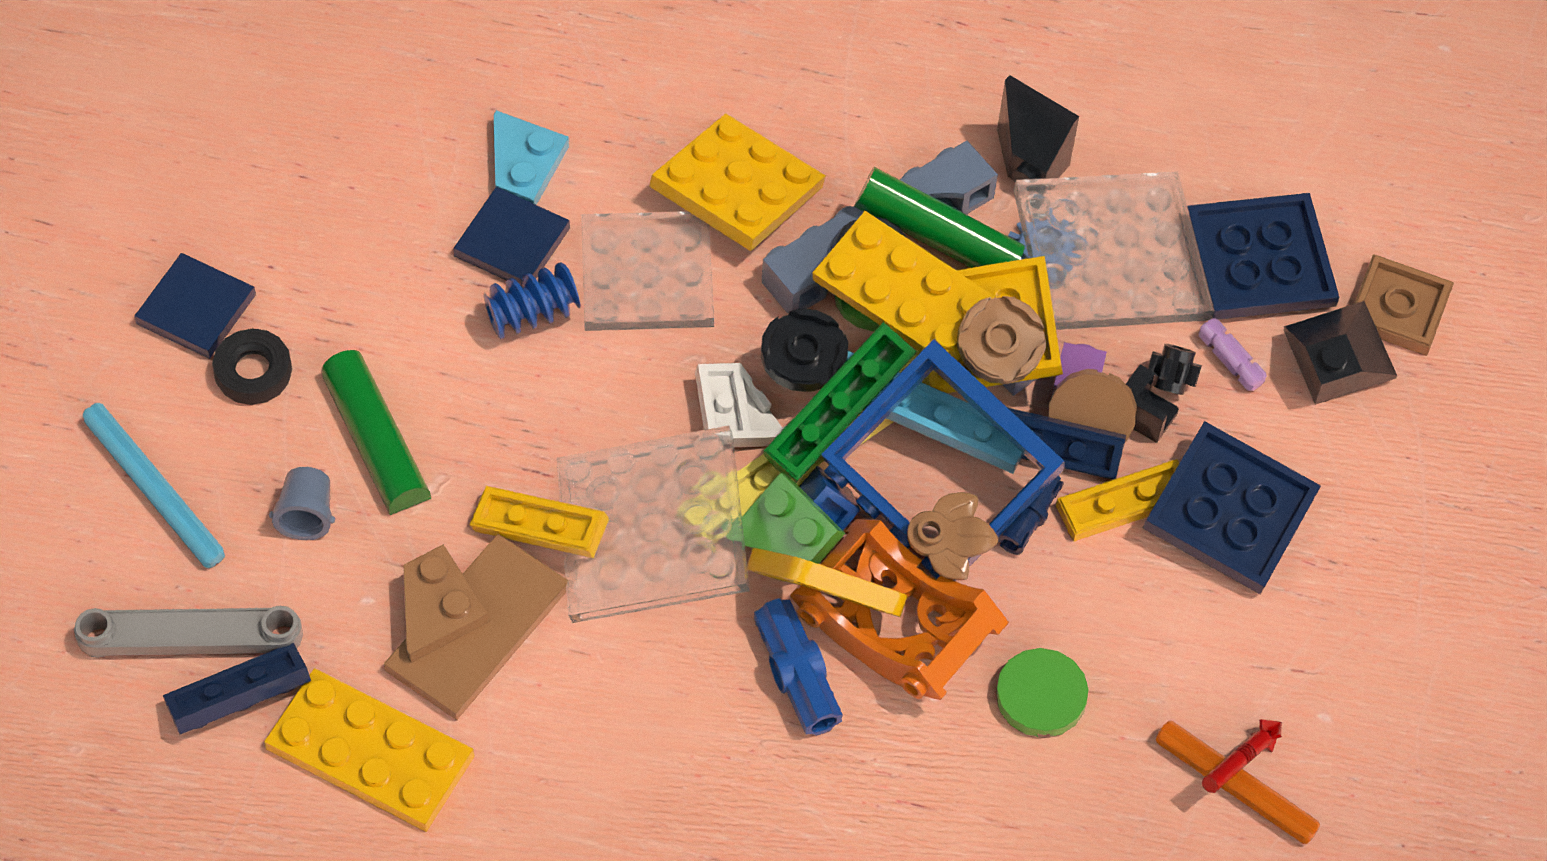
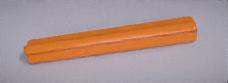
(1242, 786)

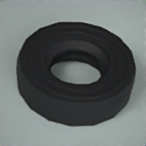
(257, 389)

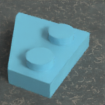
(525, 156)

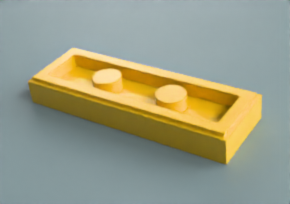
(1114, 501)
(539, 521)

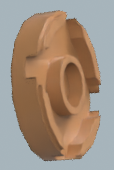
(1001, 339)
(1095, 401)

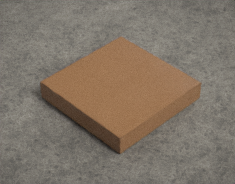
(1404, 303)

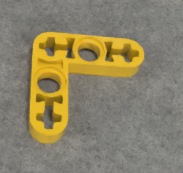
(827, 580)

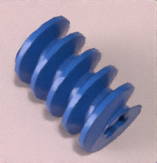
(531, 299)

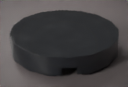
(803, 350)

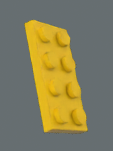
(899, 284)
(370, 749)

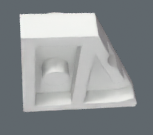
(732, 400)

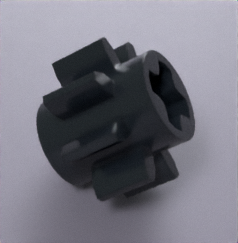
(1174, 369)

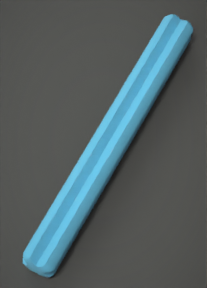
(153, 485)

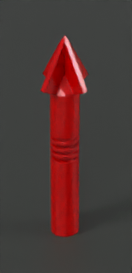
(1244, 754)

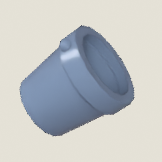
(303, 505)

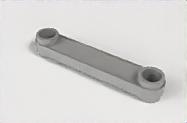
(186, 631)

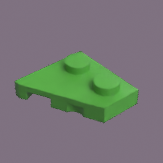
(789, 523)

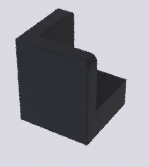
(1153, 412)

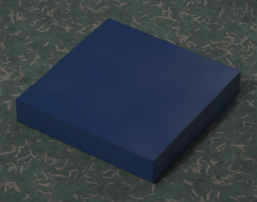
(511, 236)
(195, 305)

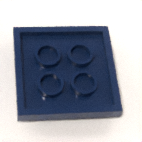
(1263, 256)
(1231, 507)

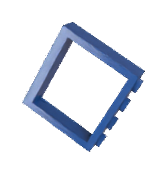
(938, 359)

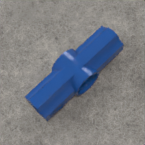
(798, 667)

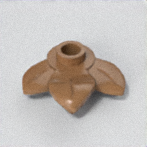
(958, 535)

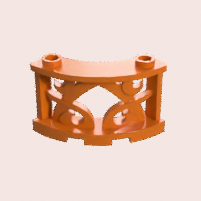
(966, 613)

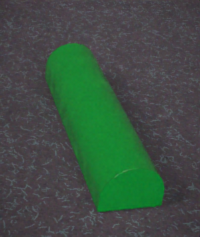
(935, 222)
(839, 402)
(374, 431)

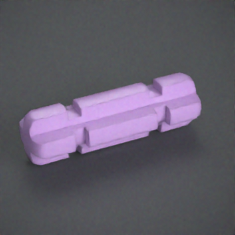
(1232, 354)

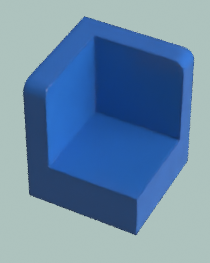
(834, 501)

